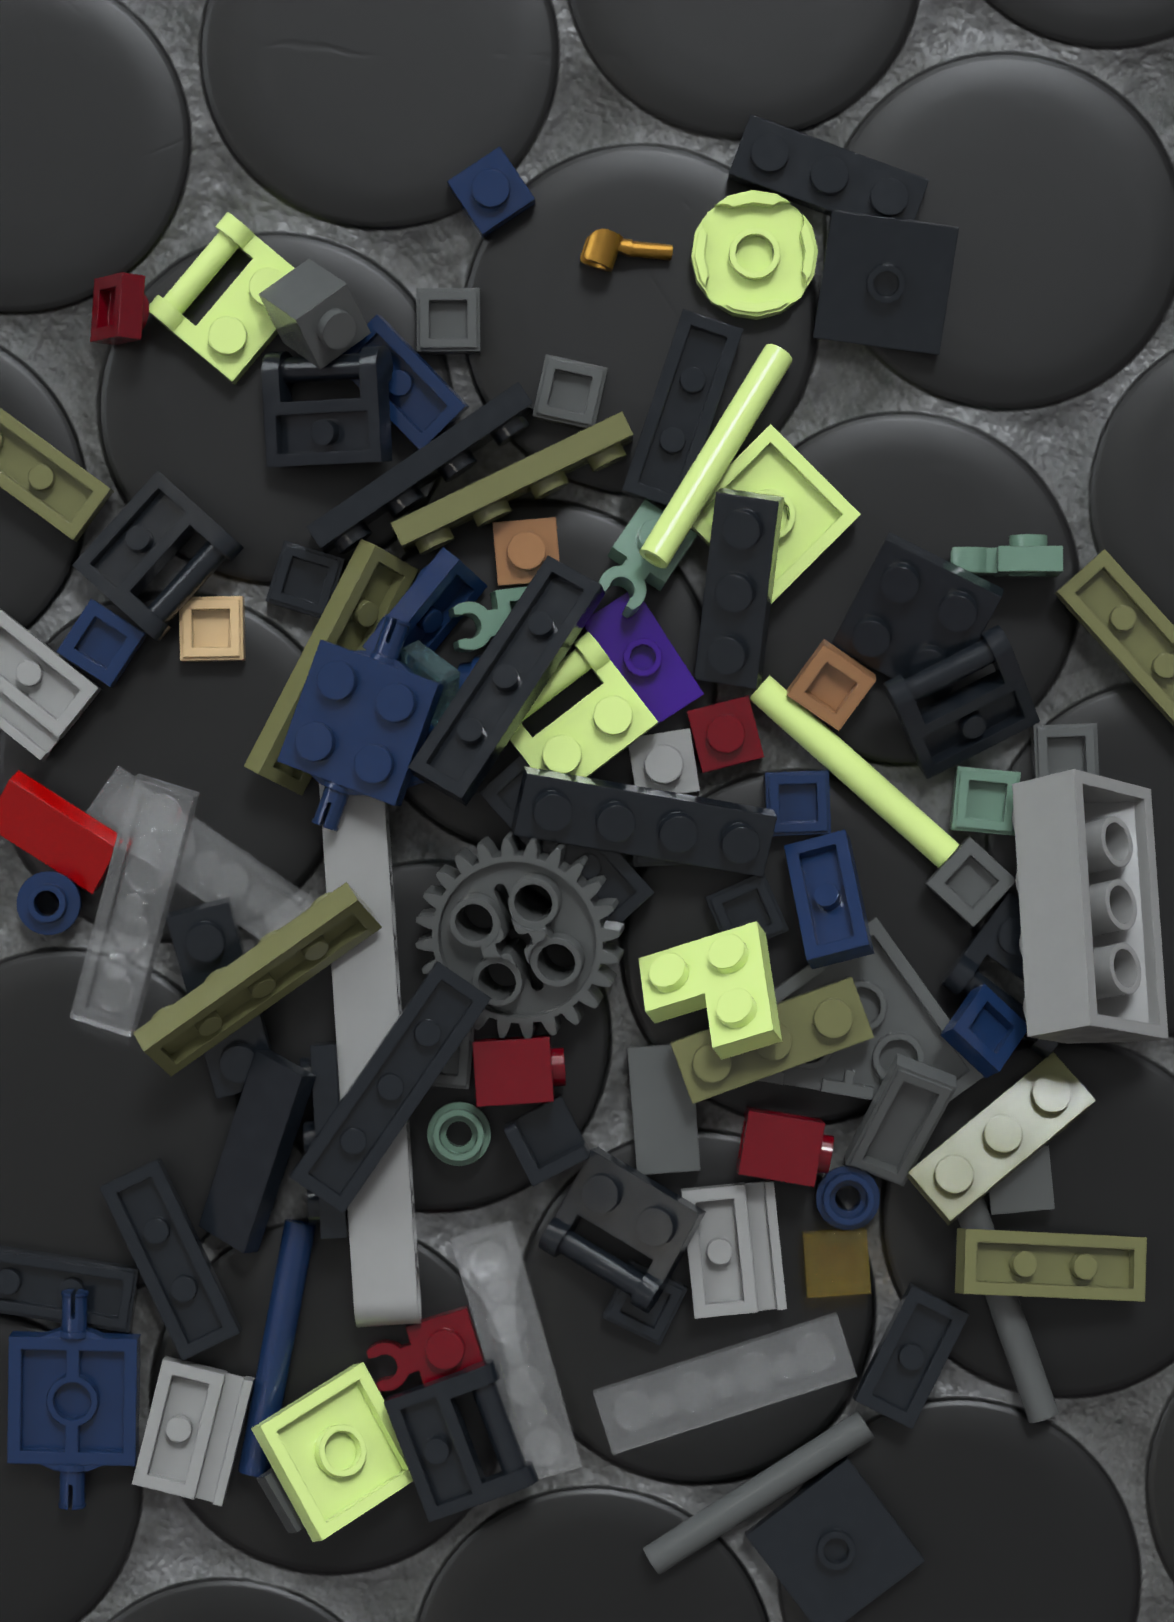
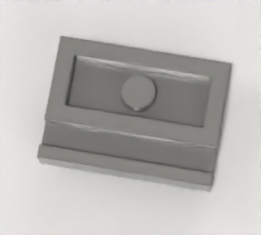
(38, 690)
(735, 1250)
(193, 1430)

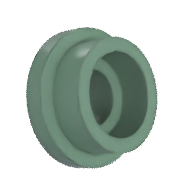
(459, 1154)

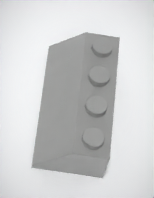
(1089, 910)

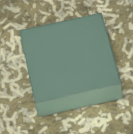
(983, 800)

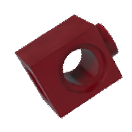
(517, 1070)
(783, 1147)

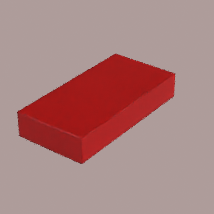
(56, 831)

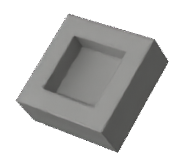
(665, 762)

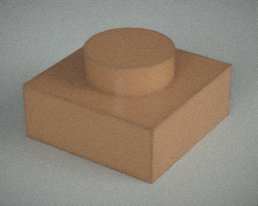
(522, 549)
(831, 684)

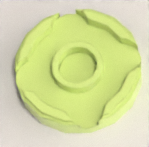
(754, 255)

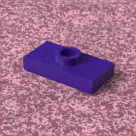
(644, 658)

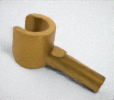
(604, 246)

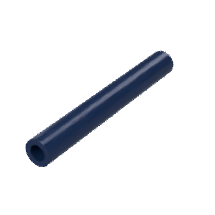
(278, 1338)

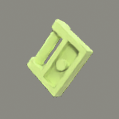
(238, 323)
(592, 728)

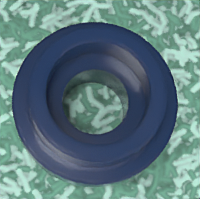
(69, 903)
(853, 1217)

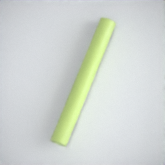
(716, 456)
(854, 772)

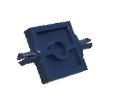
(360, 722)
(73, 1398)

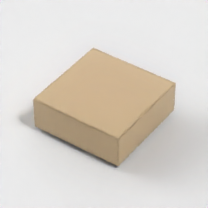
(212, 629)

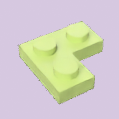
(725, 975)

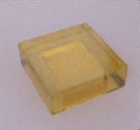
(836, 1262)

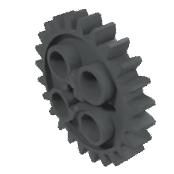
(572, 921)

